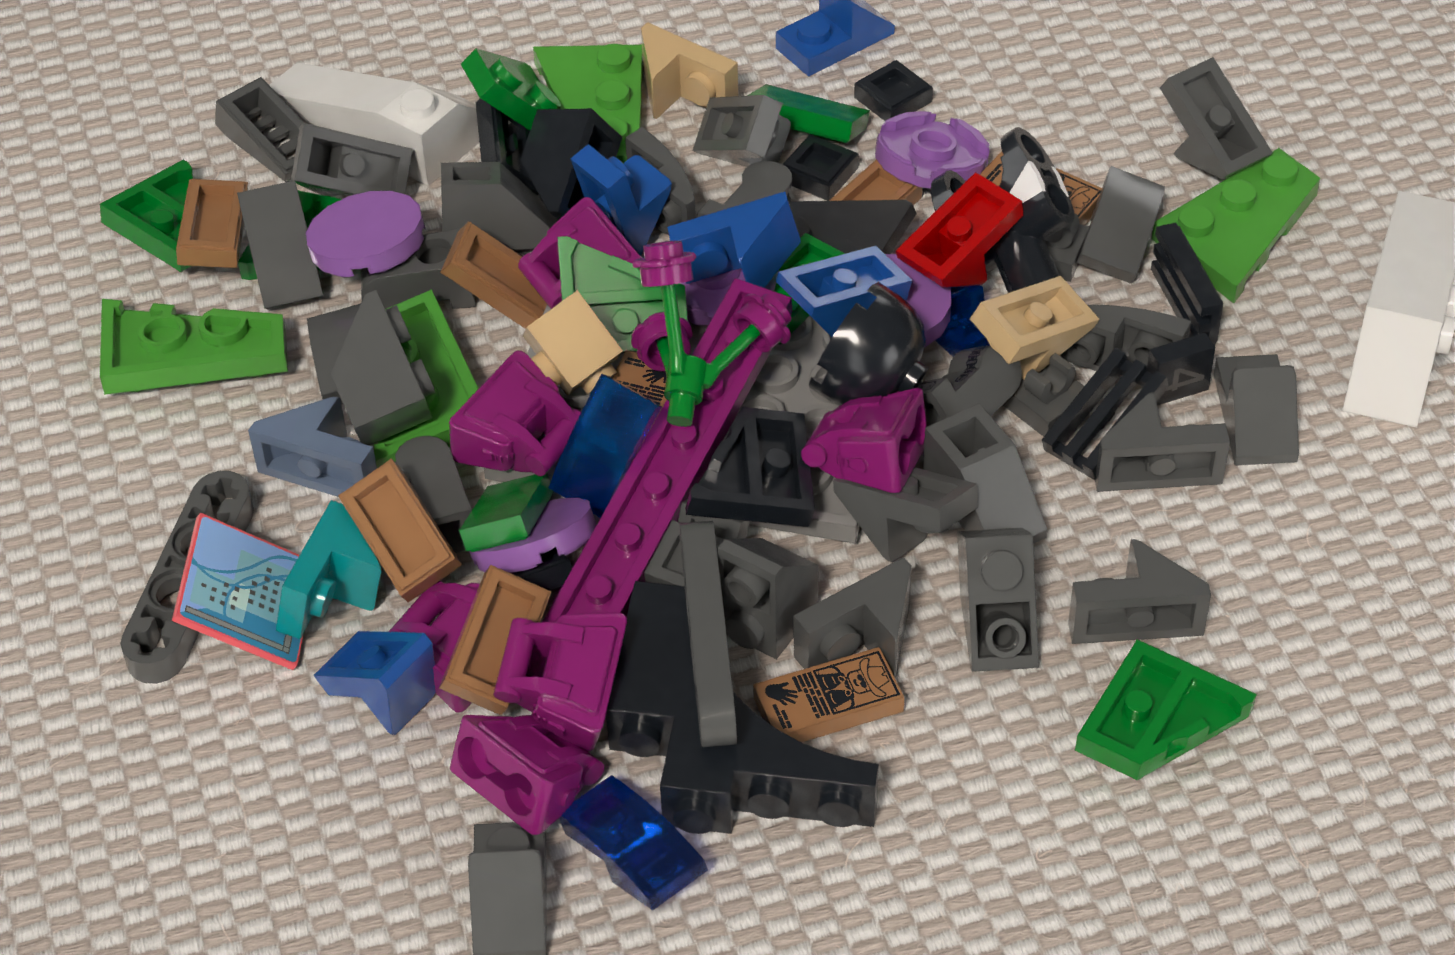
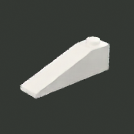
(385, 109)

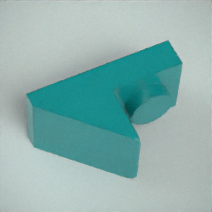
(331, 566)

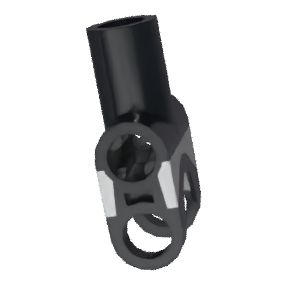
(1031, 177)

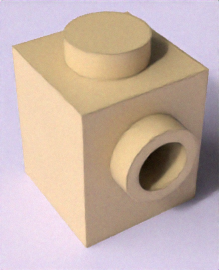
(572, 345)

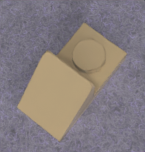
(683, 69)
(1034, 322)

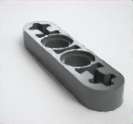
(149, 615)
(707, 635)

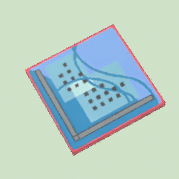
(235, 590)

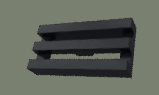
(502, 141)
(1186, 282)
(1088, 398)

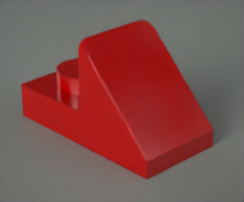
(959, 233)

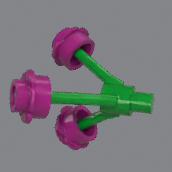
(664, 336)

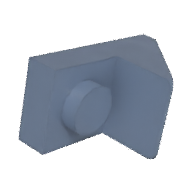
(311, 448)

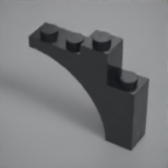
(702, 788)

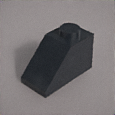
(550, 145)

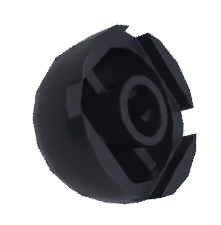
(873, 351)

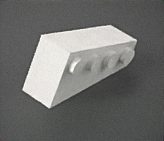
(1406, 312)

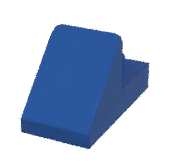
(832, 34)
(625, 192)
(746, 236)
(836, 284)
(386, 671)

